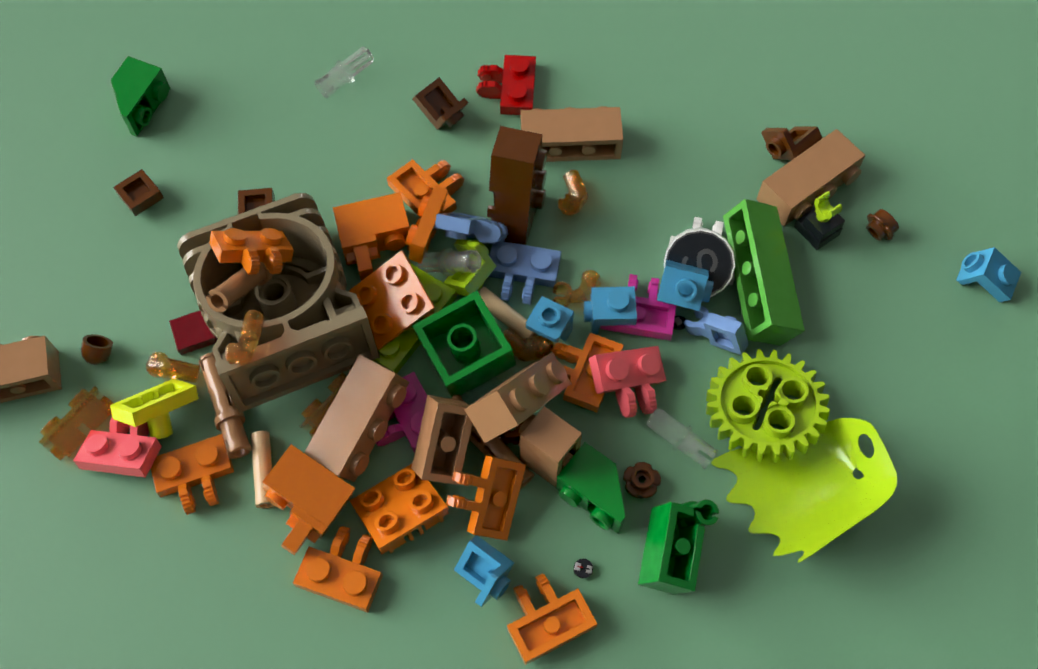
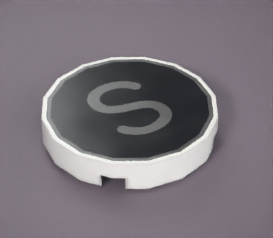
(704, 250)

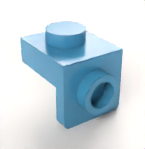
(991, 271)
(610, 307)
(551, 320)
(484, 569)

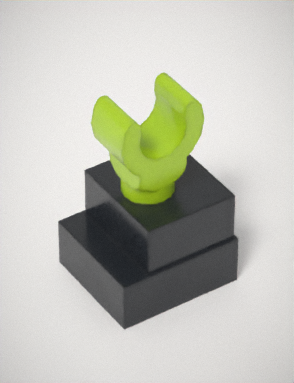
(821, 223)

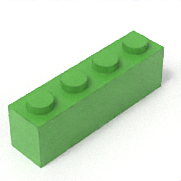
(763, 273)

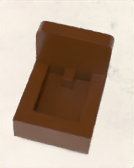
(440, 104)
(789, 144)

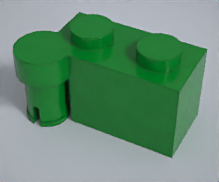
(675, 545)

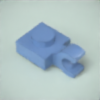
(722, 331)

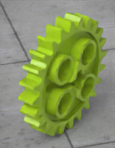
(801, 417)

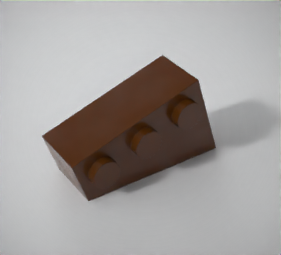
(517, 181)

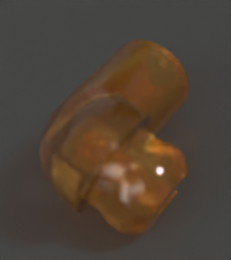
(577, 194)
(248, 340)
(528, 348)
(163, 367)

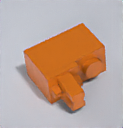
(370, 228)
(310, 492)

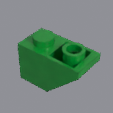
(139, 91)
(594, 485)

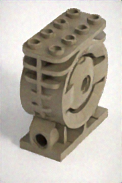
(308, 315)

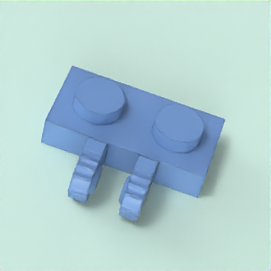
(465, 225)
(525, 265)

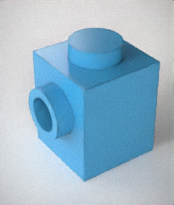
(684, 285)

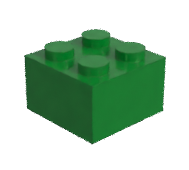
(465, 344)

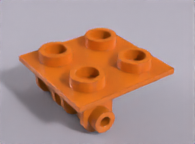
(393, 299)
(398, 508)

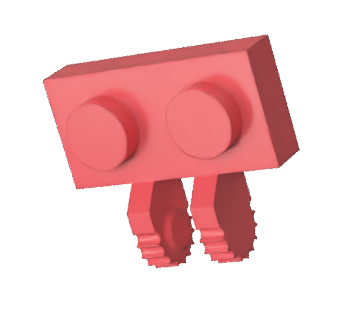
(629, 370)
(118, 451)

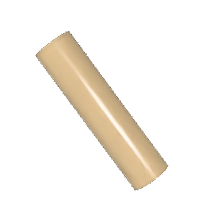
(505, 313)
(261, 465)

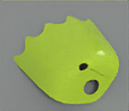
(815, 493)

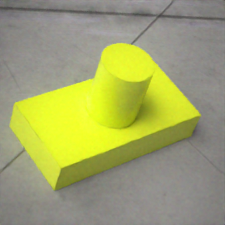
(154, 406)

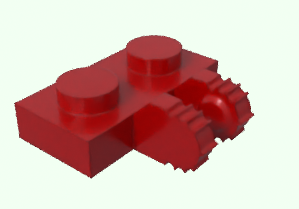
(516, 80)

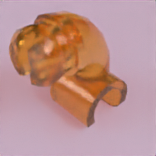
(589, 279)

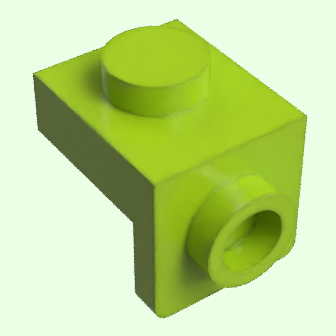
(470, 282)

